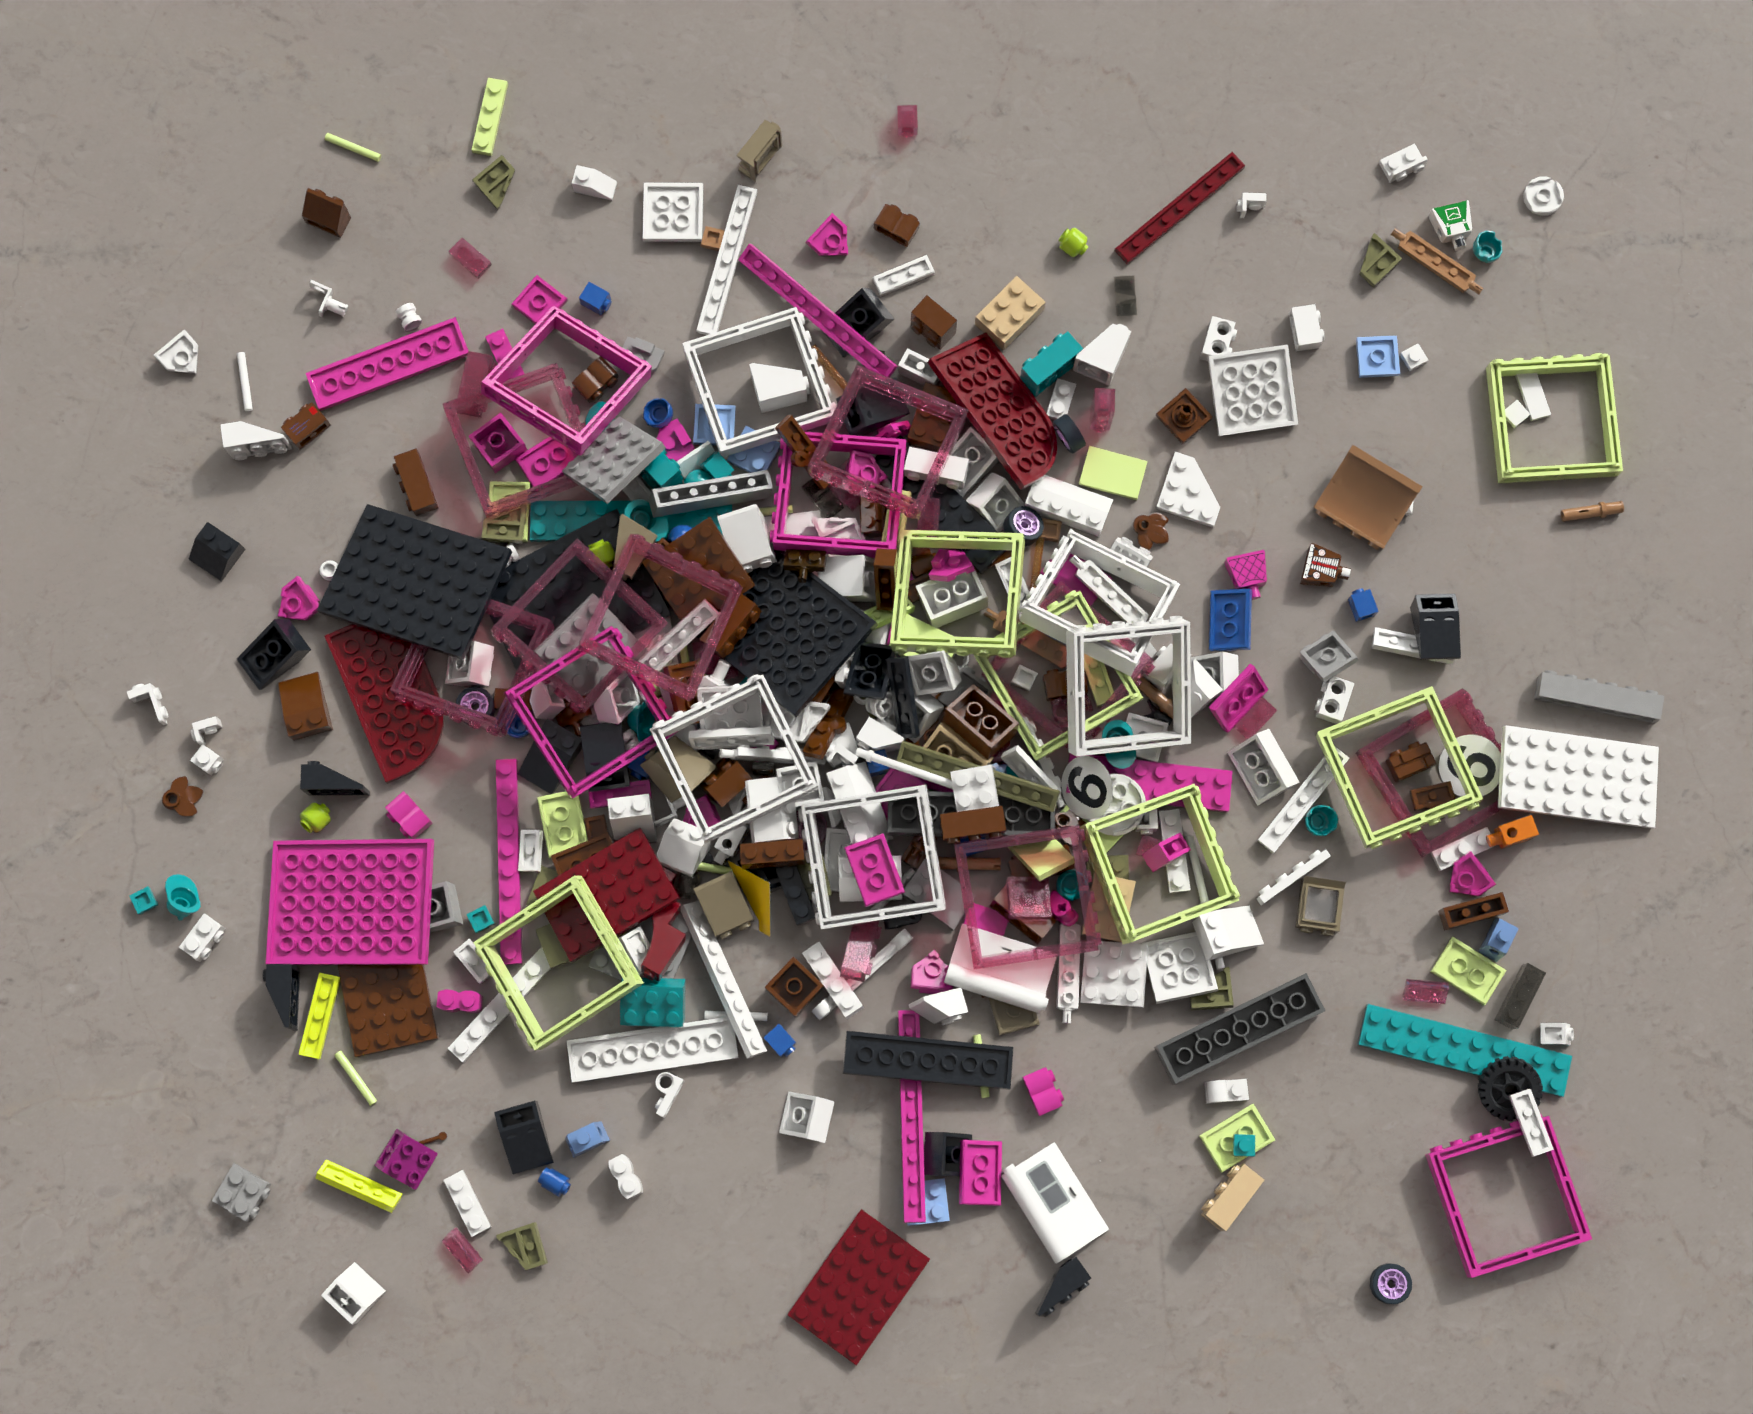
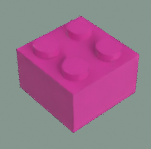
(497, 442)

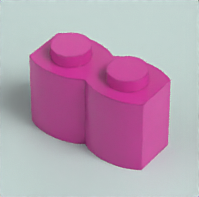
(408, 815)
(453, 1001)
(1042, 1091)

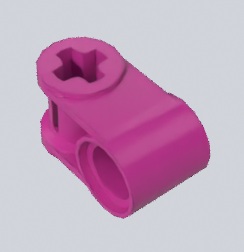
(1062, 909)

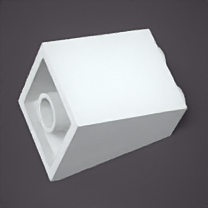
(1103, 354)
(778, 386)
(748, 537)
(851, 577)
(632, 813)

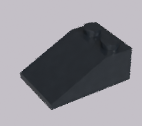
(864, 314)
(273, 652)
(869, 671)
(535, 766)
(323, 781)
(284, 987)

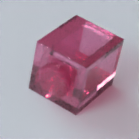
(907, 120)

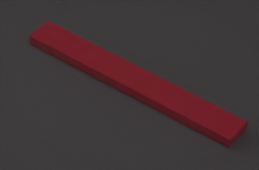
(1179, 208)

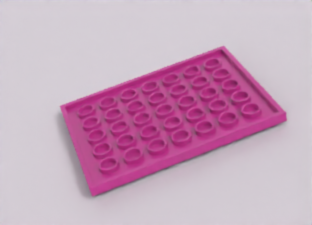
(350, 902)

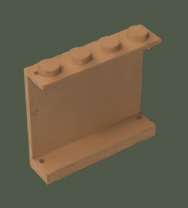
(1367, 497)

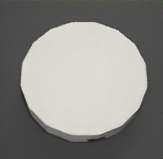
(1543, 196)

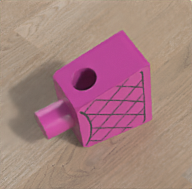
(1248, 571)

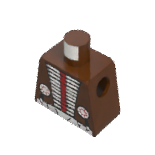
(1322, 567)

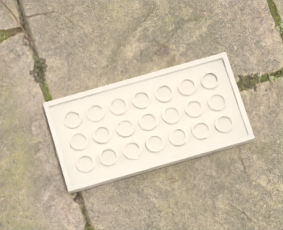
(1578, 777)

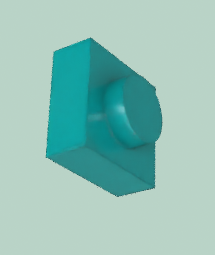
(143, 900)
(480, 919)
(1243, 1145)

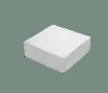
(1516, 414)
(1024, 678)

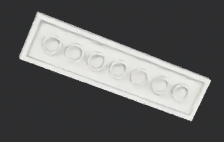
(651, 1049)

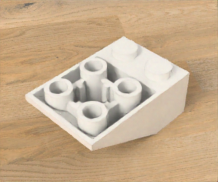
(249, 440)

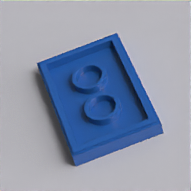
(1230, 620)

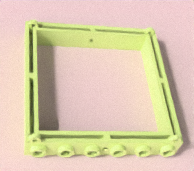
(1557, 364)
(961, 646)
(1038, 752)
(1414, 823)
(1207, 840)
(507, 987)

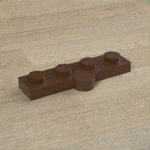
(799, 444)
(829, 726)

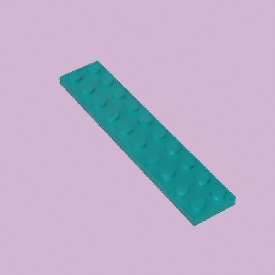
(558, 518)
(1456, 1046)

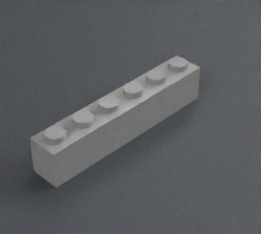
(710, 493)
(1599, 697)

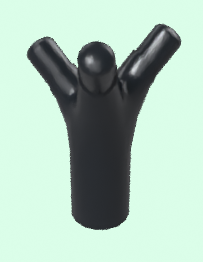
(1157, 714)

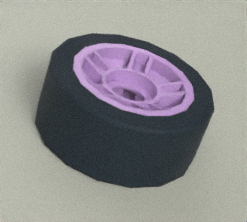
(1069, 433)
(1024, 521)
(475, 695)
(1400, 1278)

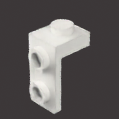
(141, 692)

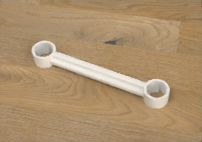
(881, 957)

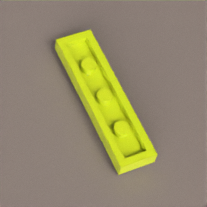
(319, 1016)
(358, 1186)

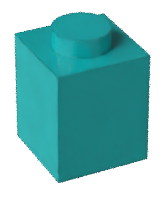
(717, 466)

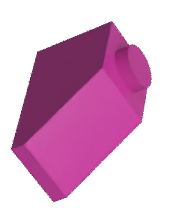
(1166, 852)

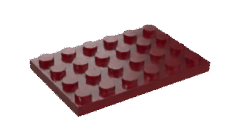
(624, 882)
(858, 1287)

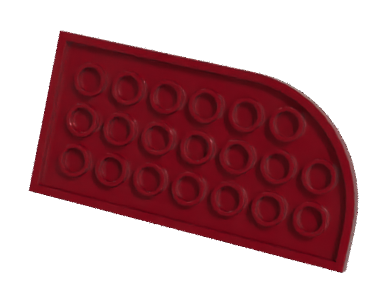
(999, 407)
(396, 731)

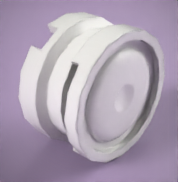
(880, 708)

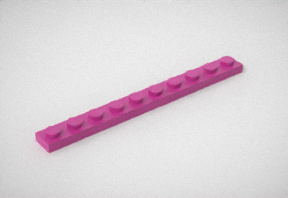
(816, 311)
(508, 856)
(911, 1132)

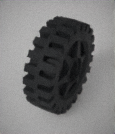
(1500, 1075)

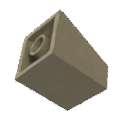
(627, 527)
(691, 763)
(724, 905)

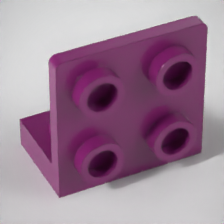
(406, 1159)

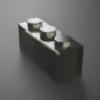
(1520, 996)

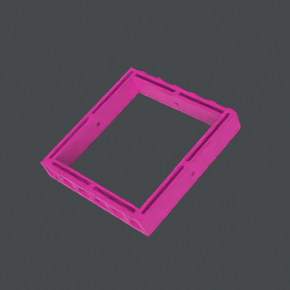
(589, 338)
(837, 546)
(645, 689)
(1454, 1218)

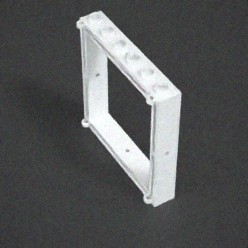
(743, 332)
(1112, 563)
(1181, 685)
(716, 703)
(817, 874)

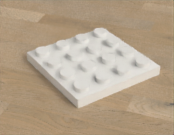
(1252, 390)

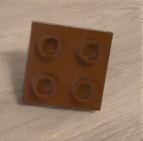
(1184, 416)

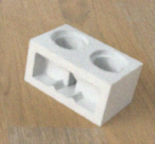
(1214, 339)
(1338, 701)

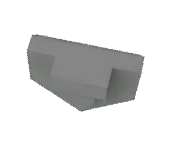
(644, 351)

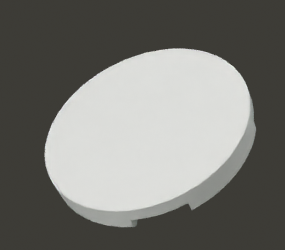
(1125, 795)

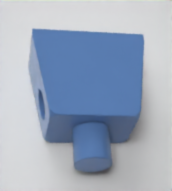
(1498, 938)
(586, 1138)

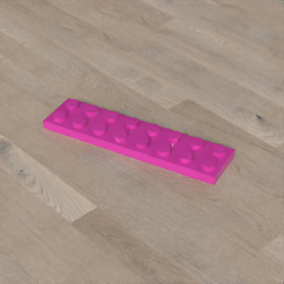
(387, 364)
(1162, 778)

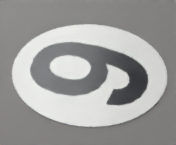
(1482, 760)
(1088, 786)

